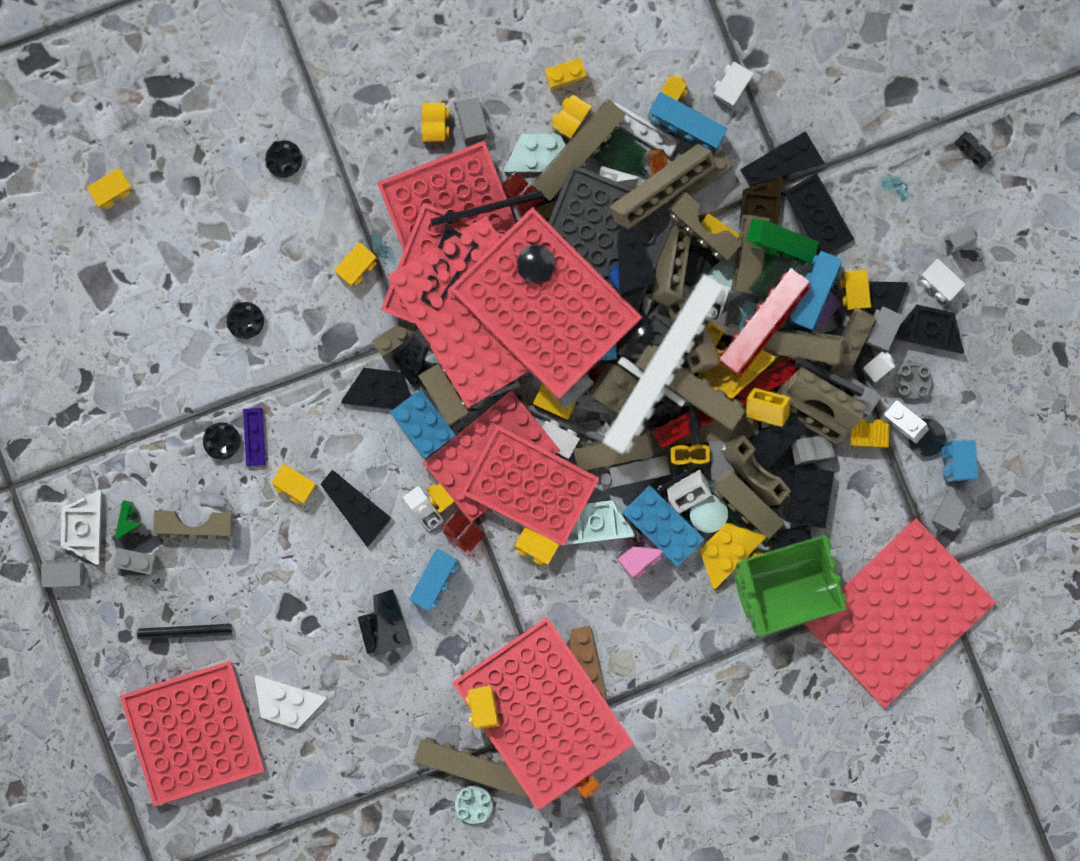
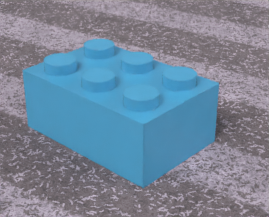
(422, 423)
(959, 461)
(434, 580)

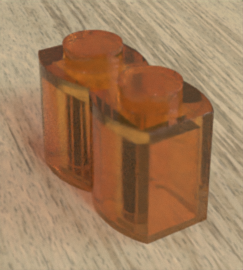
(656, 161)

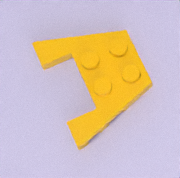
(723, 378)

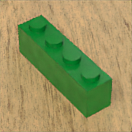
(781, 241)

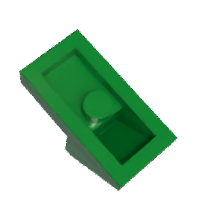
(125, 526)

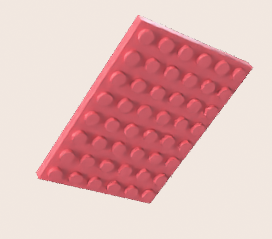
(550, 325)
(461, 342)
(902, 613)
(548, 712)

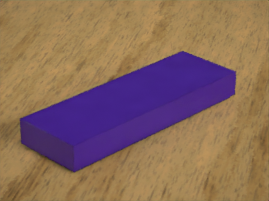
(254, 436)

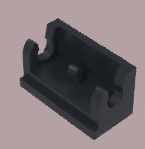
(790, 536)

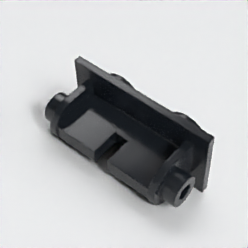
(966, 144)
(666, 481)
(368, 626)

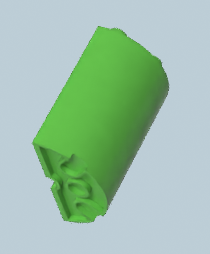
(789, 586)

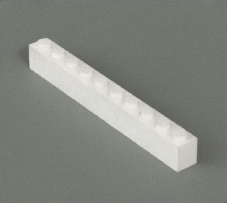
(663, 363)

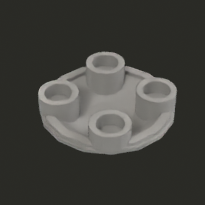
(913, 380)

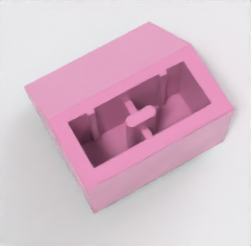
(638, 558)

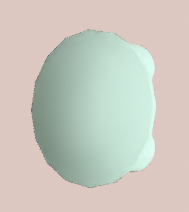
(709, 514)
(473, 804)

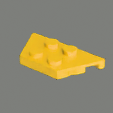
(726, 549)

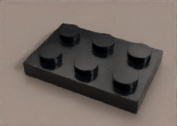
(810, 496)

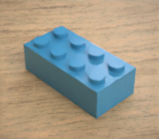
(686, 122)
(822, 280)
(662, 526)

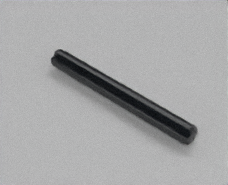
(184, 631)

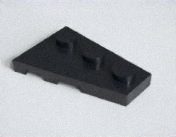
(775, 440)

